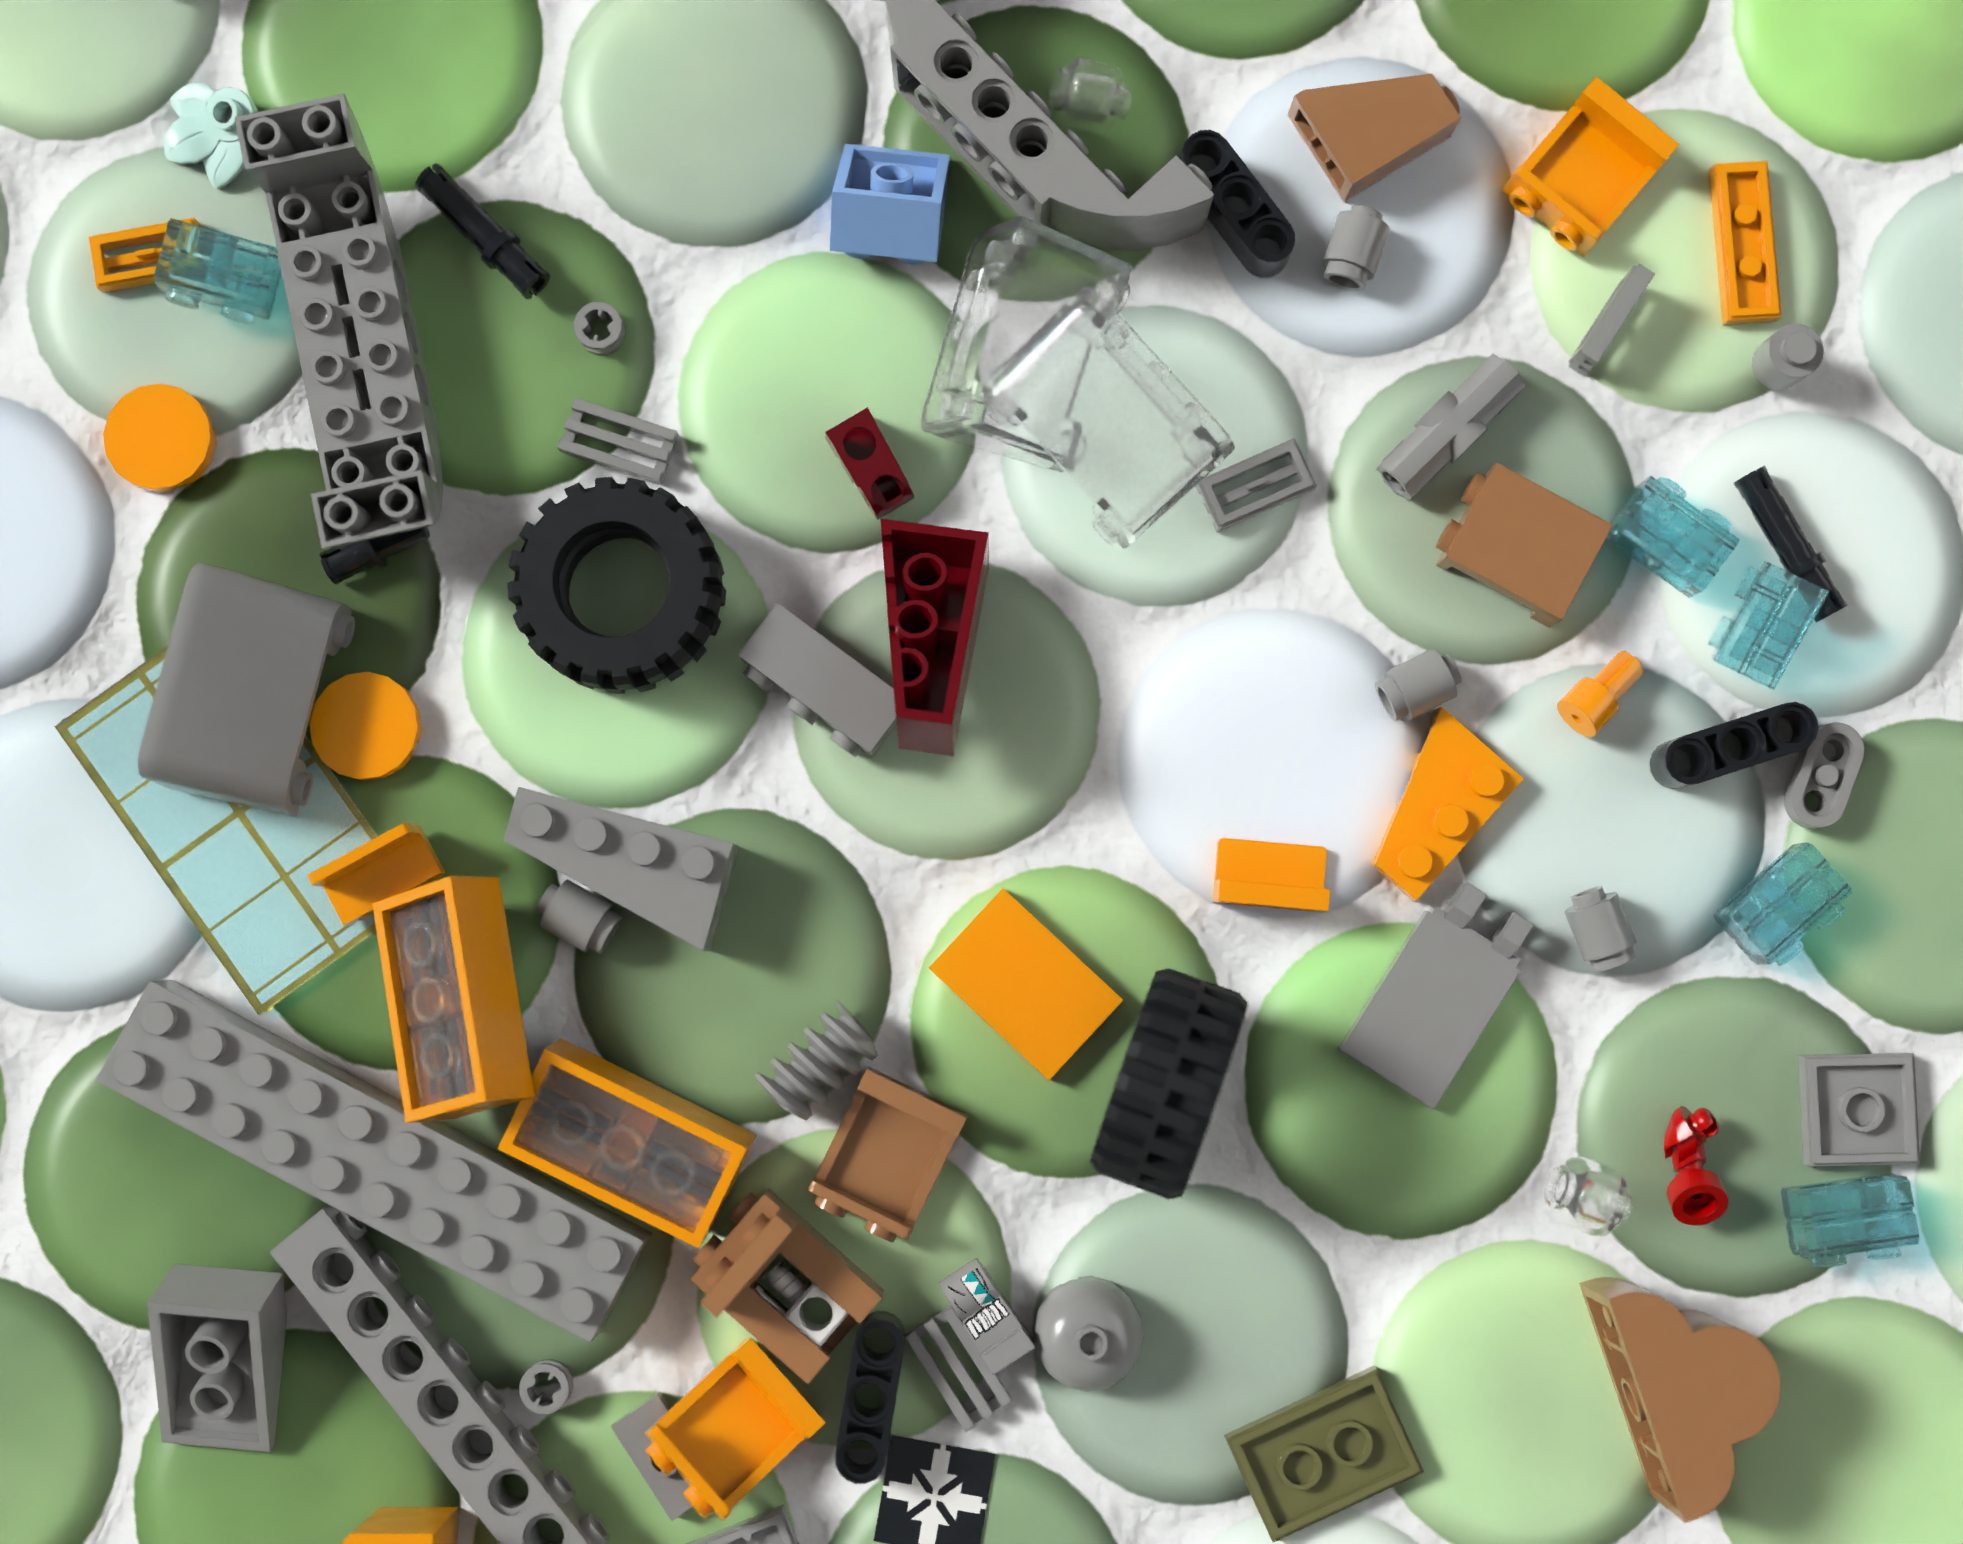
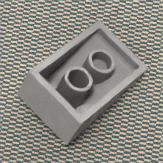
(218, 1356)

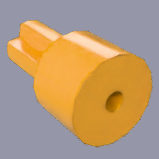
(1594, 700)

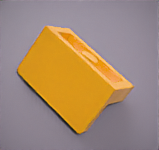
(377, 871)
(1270, 875)

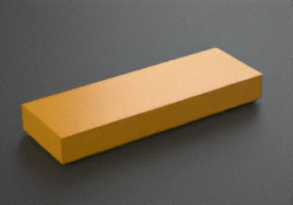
(1745, 242)

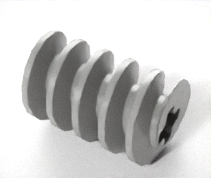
(819, 1063)

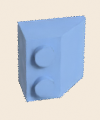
(889, 203)

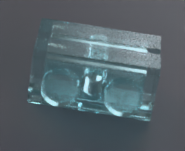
(218, 271)
(1672, 535)
(1767, 623)
(1784, 905)
(1850, 1218)

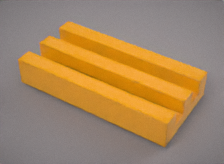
(125, 238)

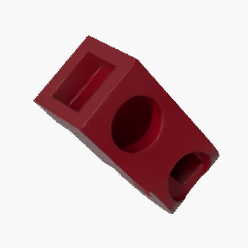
(870, 463)

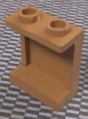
(1523, 542)
(886, 1155)

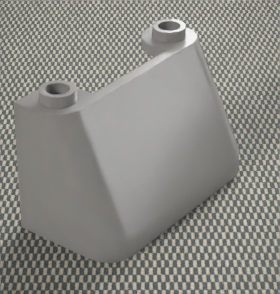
(241, 689)

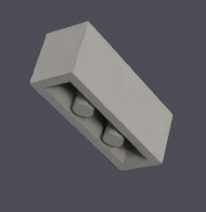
(820, 681)

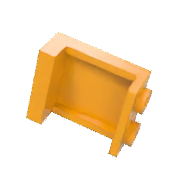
(1589, 167)
(731, 1430)

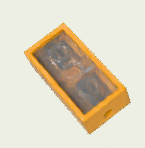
(452, 999)
(627, 1142)

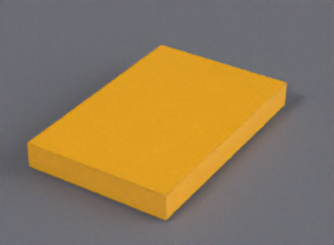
(1025, 984)

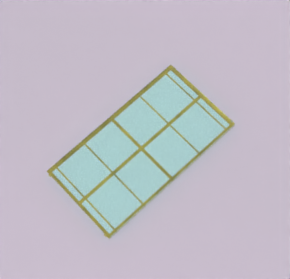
(225, 862)

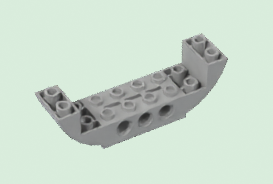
(1021, 150)
(348, 320)

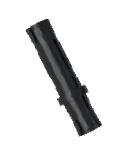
(498, 246)
(1787, 537)

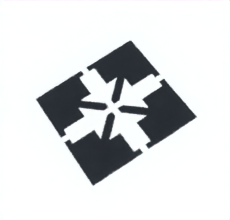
(933, 1493)

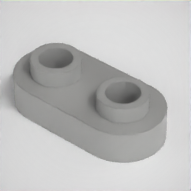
(1826, 779)

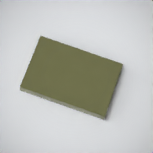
(1323, 1453)

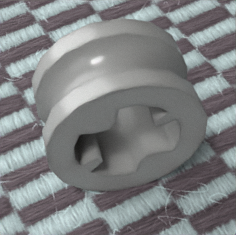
(583, 328)
(560, 1396)

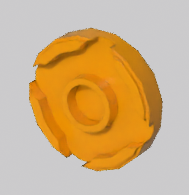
(159, 438)
(365, 726)

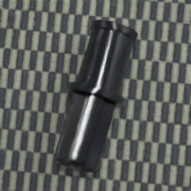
(349, 559)

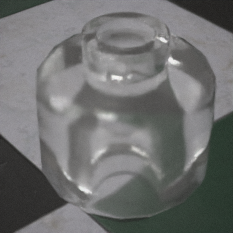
(1089, 95)
(1588, 1196)

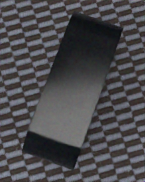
(1241, 229)
(1758, 742)
(865, 1423)

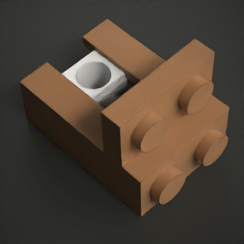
(730, 1284)

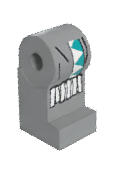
(987, 1316)

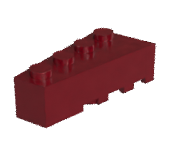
(933, 620)

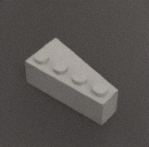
(642, 865)

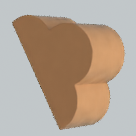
(1684, 1390)

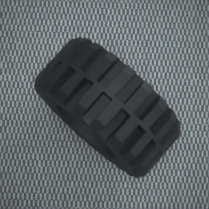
(575, 528)
(1169, 1083)

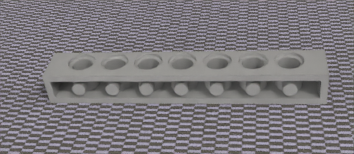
(411, 1390)

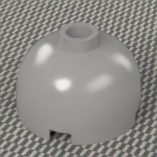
(1088, 1333)

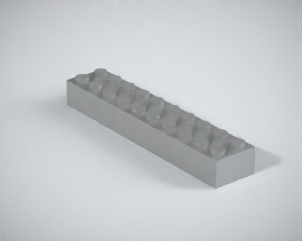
(361, 1157)

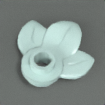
(205, 134)

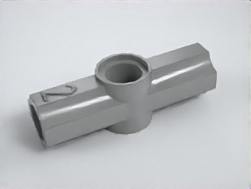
(1451, 426)

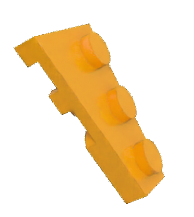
(1444, 805)

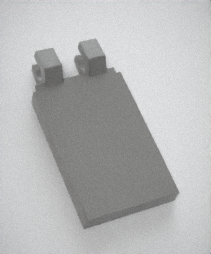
(1436, 997)

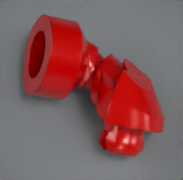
(1694, 1193)

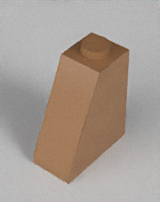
(1373, 126)

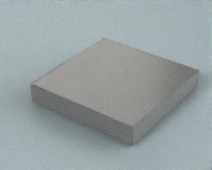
(1858, 1109)

